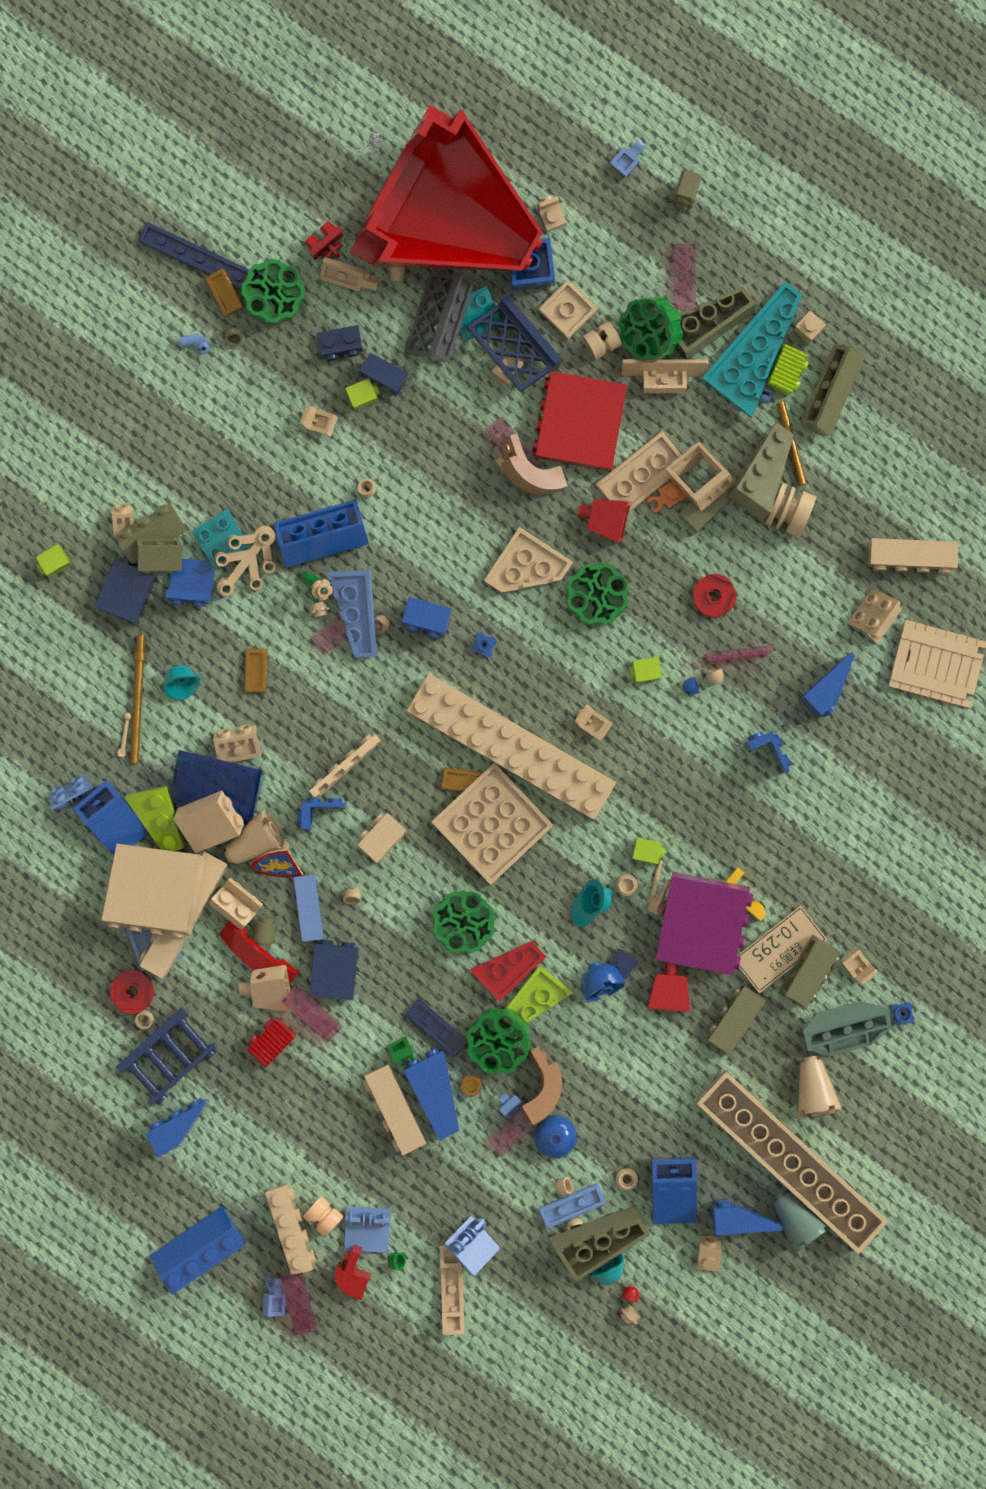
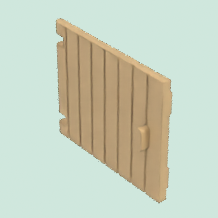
(938, 664)

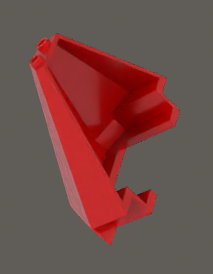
(447, 206)

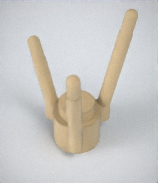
(658, 903)

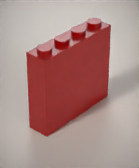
(580, 421)

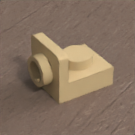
(551, 213)
(121, 517)

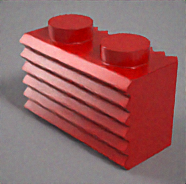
(271, 1041)

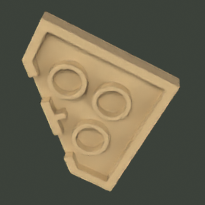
(527, 564)

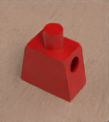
(607, 517)
(669, 990)

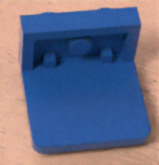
(192, 583)
(774, 744)
(304, 817)

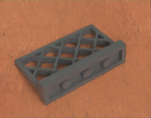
(448, 319)

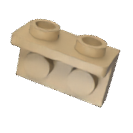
(237, 744)
(236, 903)

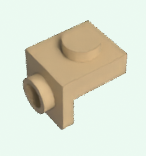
(318, 421)
(593, 722)
(858, 966)
(709, 1253)

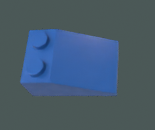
(826, 691)
(736, 1219)

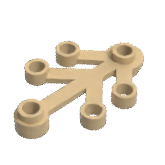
(247, 558)

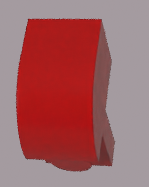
(348, 1277)

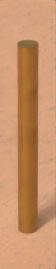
(793, 448)

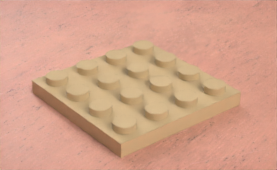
(492, 823)

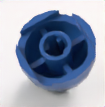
(601, 980)
(555, 1137)

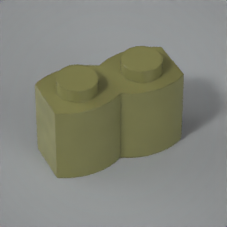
(686, 190)

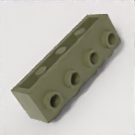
(832, 389)

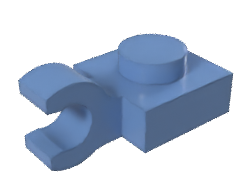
(627, 160)
(274, 1301)

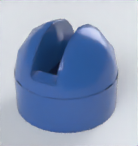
(690, 686)

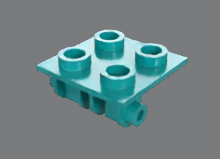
(479, 304)
(214, 536)

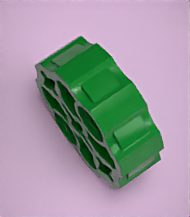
(251, 295)
(651, 332)
(618, 599)
(444, 934)
(493, 1028)

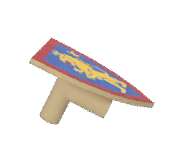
(277, 864)

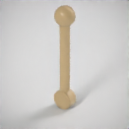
(122, 752)

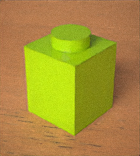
(362, 394)
(52, 561)
(645, 670)
(648, 851)

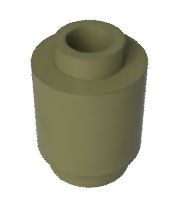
(264, 932)

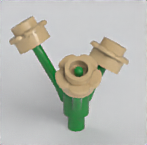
(319, 589)

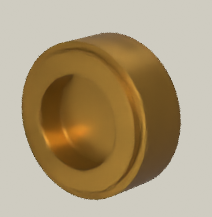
(470, 1085)

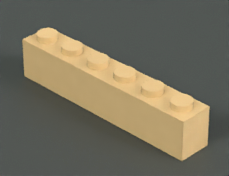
(166, 948)

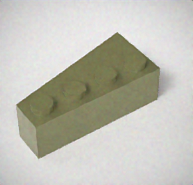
(712, 320)
(761, 476)
(598, 1241)

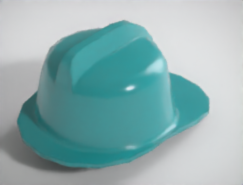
(590, 902)

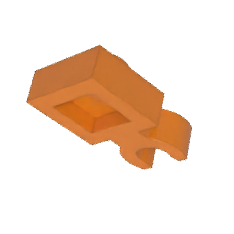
(669, 495)

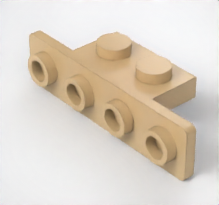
(664, 375)

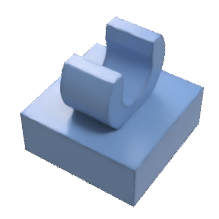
(511, 1105)

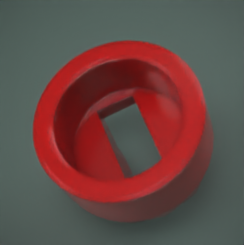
(630, 1294)

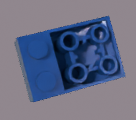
(110, 817)
(170, 1134)
(674, 1190)

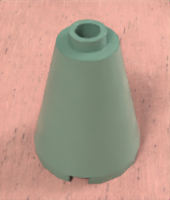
(798, 1221)

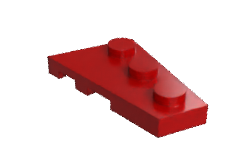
(509, 969)

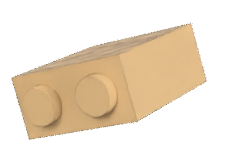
(208, 821)

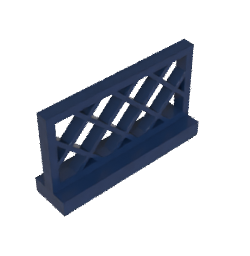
(530, 336)

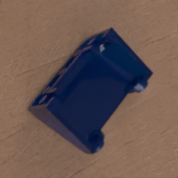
(201, 776)

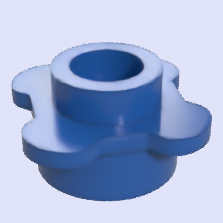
(490, 642)
(906, 1008)

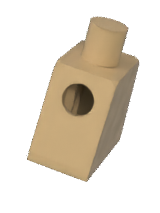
(267, 988)

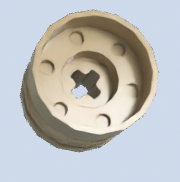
(791, 510)

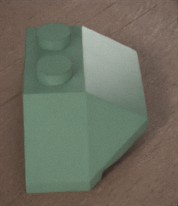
(846, 1028)

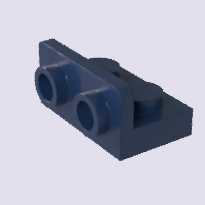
(339, 342)

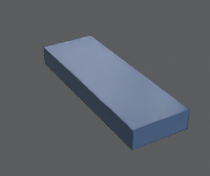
(308, 908)
(572, 1205)

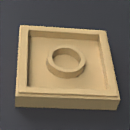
(567, 309)

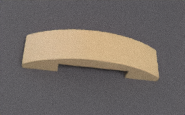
(451, 1293)

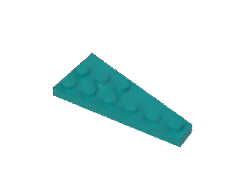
(748, 361)

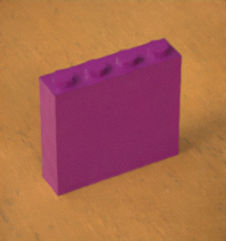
(704, 923)

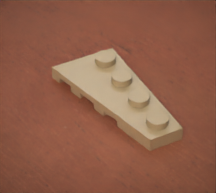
(339, 771)

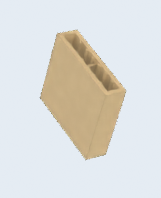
(153, 890)

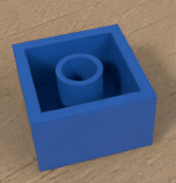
(540, 271)
(426, 617)

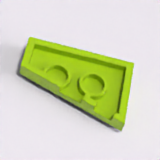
(157, 815)
(538, 995)

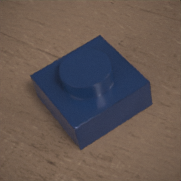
(624, 962)

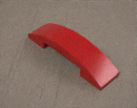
(250, 952)

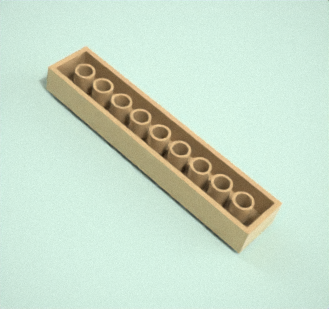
(511, 747)
(791, 1161)

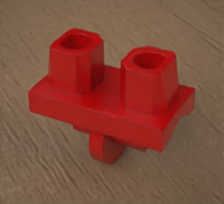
(318, 247)

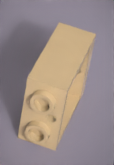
(710, 490)

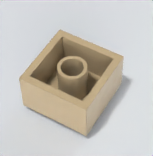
(382, 837)

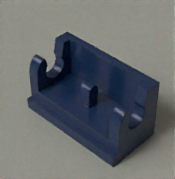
(383, 373)

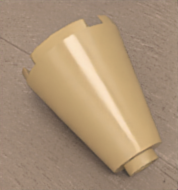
(255, 839)
(816, 1090)

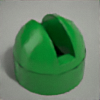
(401, 1261)

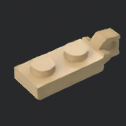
(348, 276)

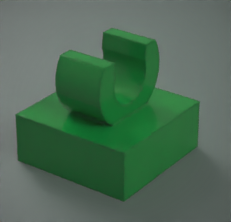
(400, 1050)

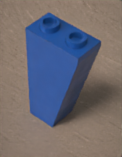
(434, 1091)

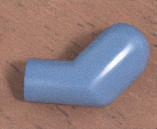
(197, 341)

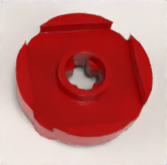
(725, 591)
(123, 983)

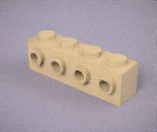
(912, 554)
(395, 1109)
(290, 1230)

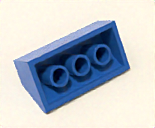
(321, 533)
(197, 1250)

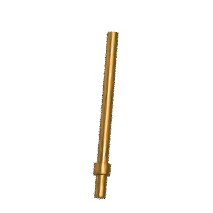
(139, 658)

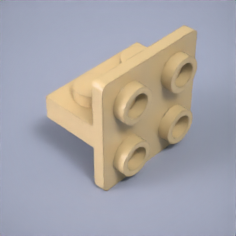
(875, 615)

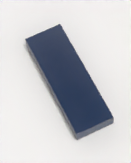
(436, 1027)

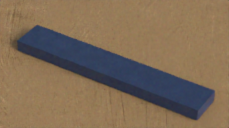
(192, 254)

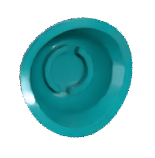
(180, 682)
(610, 1271)

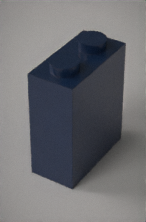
(125, 591)
(334, 970)

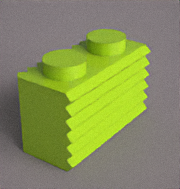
(787, 370)

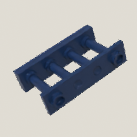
(146, 1049)

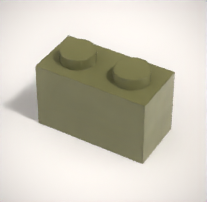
(159, 555)

